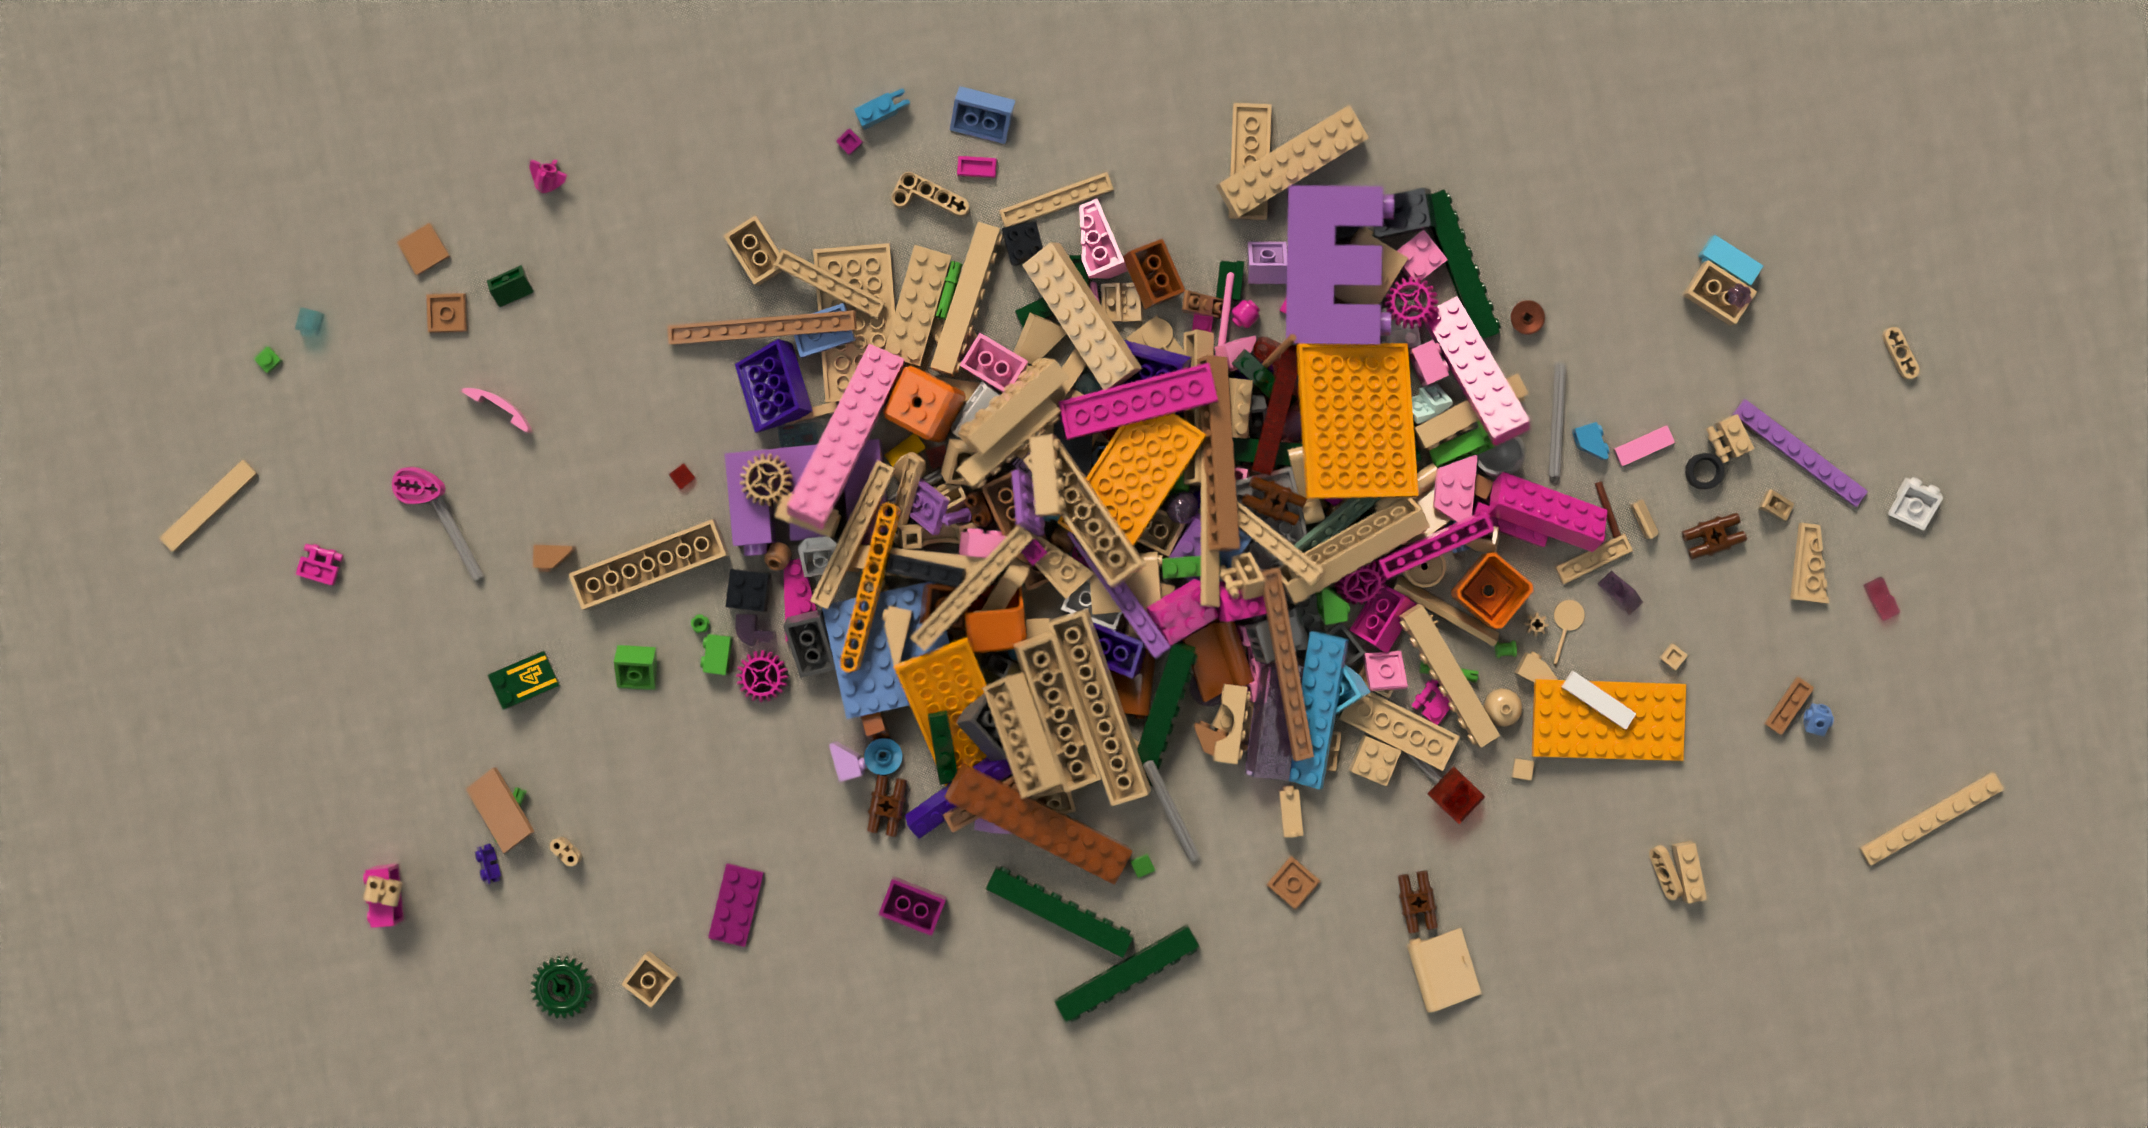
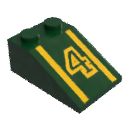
(523, 680)

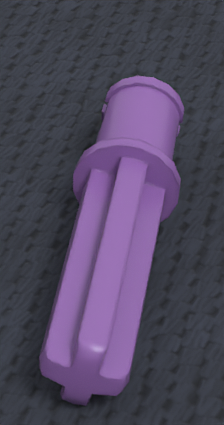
(962, 515)

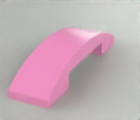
(518, 418)
(1254, 665)

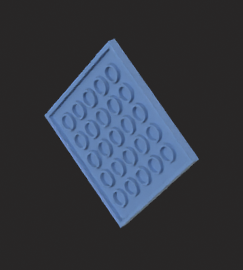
(875, 684)

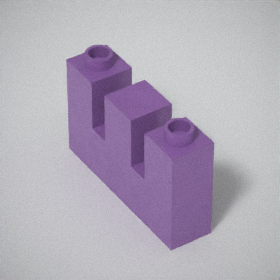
(1319, 264)
(755, 524)

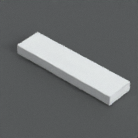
(1598, 700)

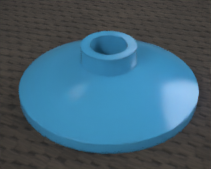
(886, 764)

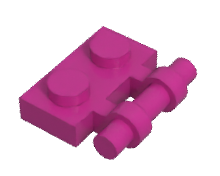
(318, 570)
(1437, 707)

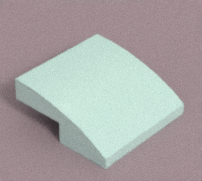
(1429, 403)

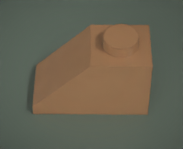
(550, 556)

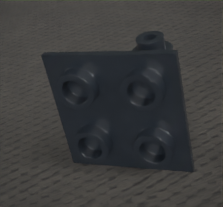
(1022, 242)

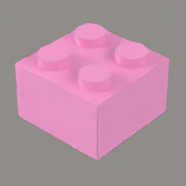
(1422, 256)
(1428, 363)
(978, 544)

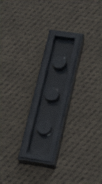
(925, 570)

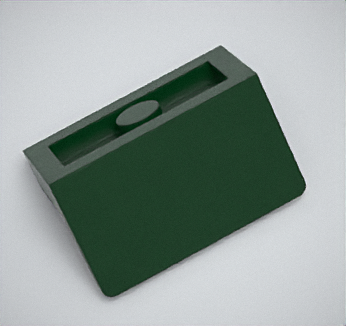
(1237, 269)
(509, 286)

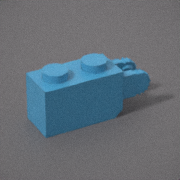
(880, 109)

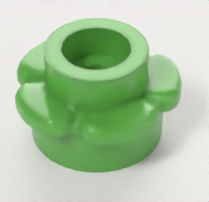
(695, 623)

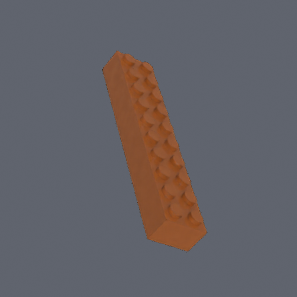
(1038, 823)

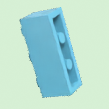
(1730, 260)

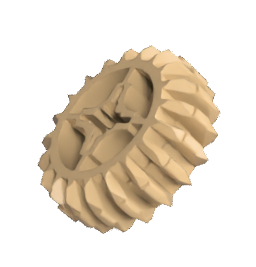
(761, 471)

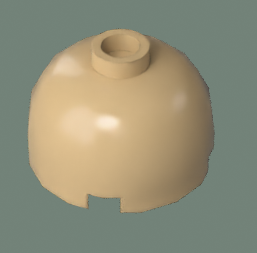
(1503, 707)

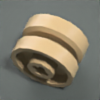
(1430, 575)

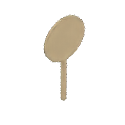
(1157, 333)
(1568, 616)

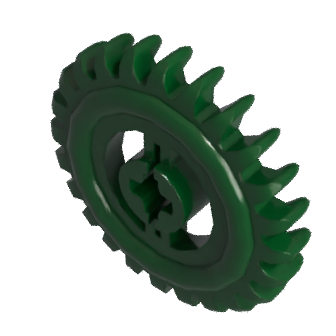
(572, 1003)

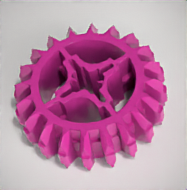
(1416, 295)
(1371, 584)
(769, 681)

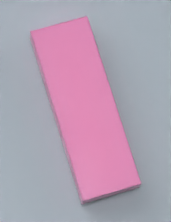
(1644, 445)

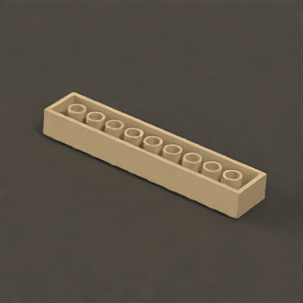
(1100, 707)

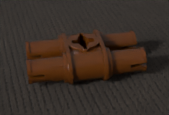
(1273, 490)
(979, 509)
(1716, 545)
(893, 814)
(1408, 896)

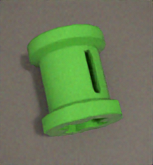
(1505, 649)

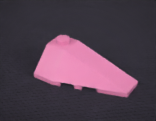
(1099, 249)

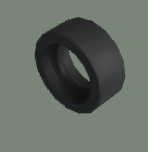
(1689, 471)

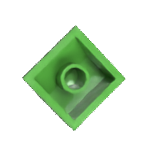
(1331, 606)
(635, 667)

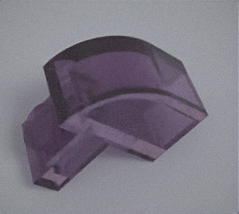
(747, 630)

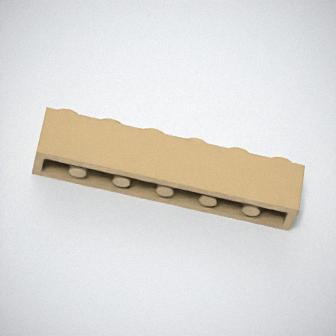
(981, 466)

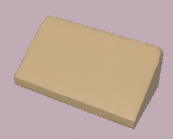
(1644, 519)

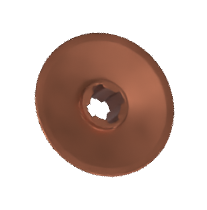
(1532, 309)

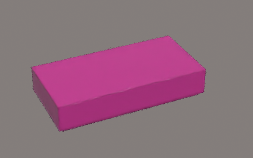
(976, 167)

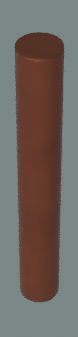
(1606, 505)

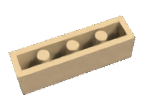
(1046, 475)

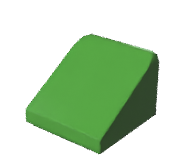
(1142, 865)

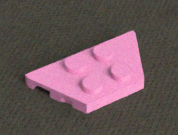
(1455, 489)

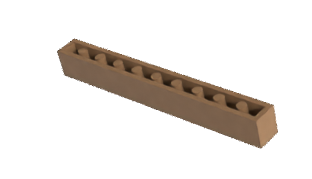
(1219, 461)

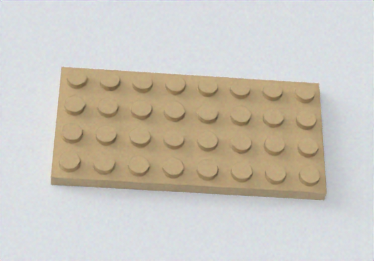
(870, 270)

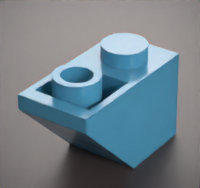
(1589, 439)

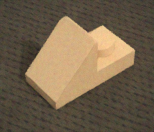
(1776, 505)

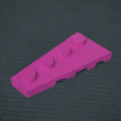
(797, 591)

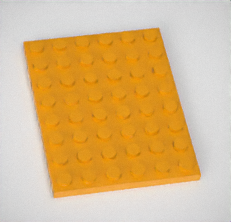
(1357, 420)

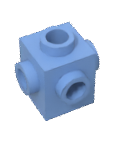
(1818, 719)

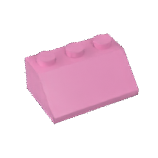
(993, 363)

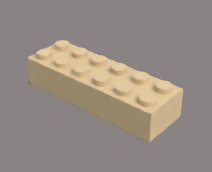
(1012, 405)
(1457, 418)
(1022, 735)

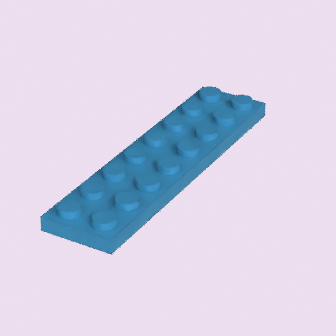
(1320, 693)

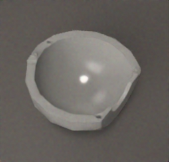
(1503, 458)

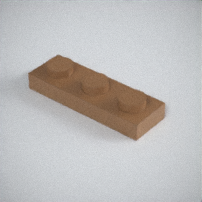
(1789, 705)

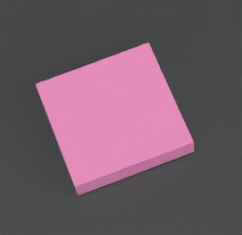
(1385, 671)

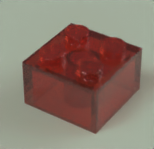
(1456, 795)

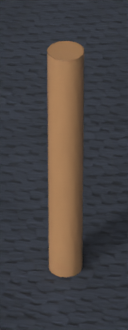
(1279, 351)

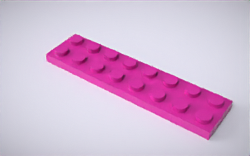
(1138, 401)

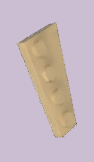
(1061, 569)
(1808, 570)

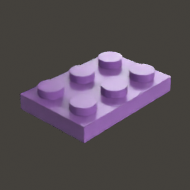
(1025, 503)
(929, 507)

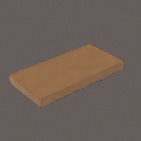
(500, 810)

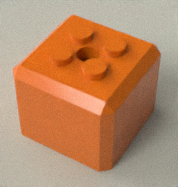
(938, 409)
(1508, 595)
(999, 628)

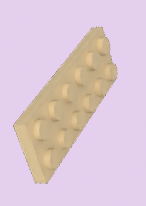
(1249, 143)
(917, 304)
(1402, 729)

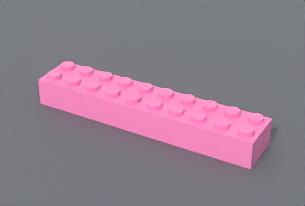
(845, 437)

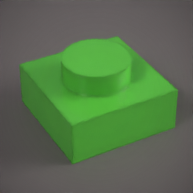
(268, 359)

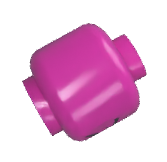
(1245, 314)

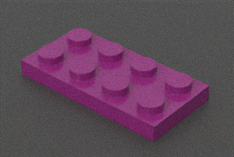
(736, 904)

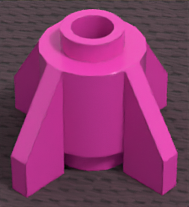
(546, 177)

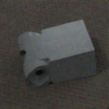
(1260, 636)

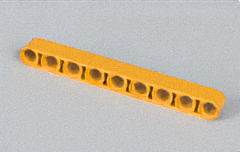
(863, 595)

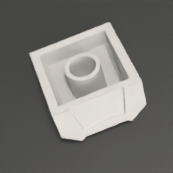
(816, 554)

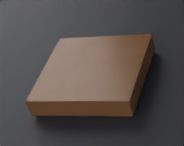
(423, 249)
(446, 313)
(1293, 882)

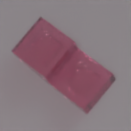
(1881, 598)

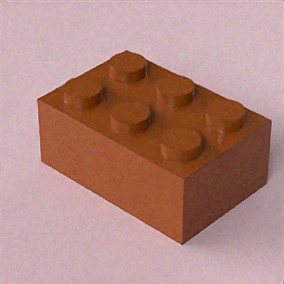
(1153, 273)

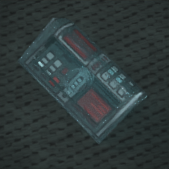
(798, 435)

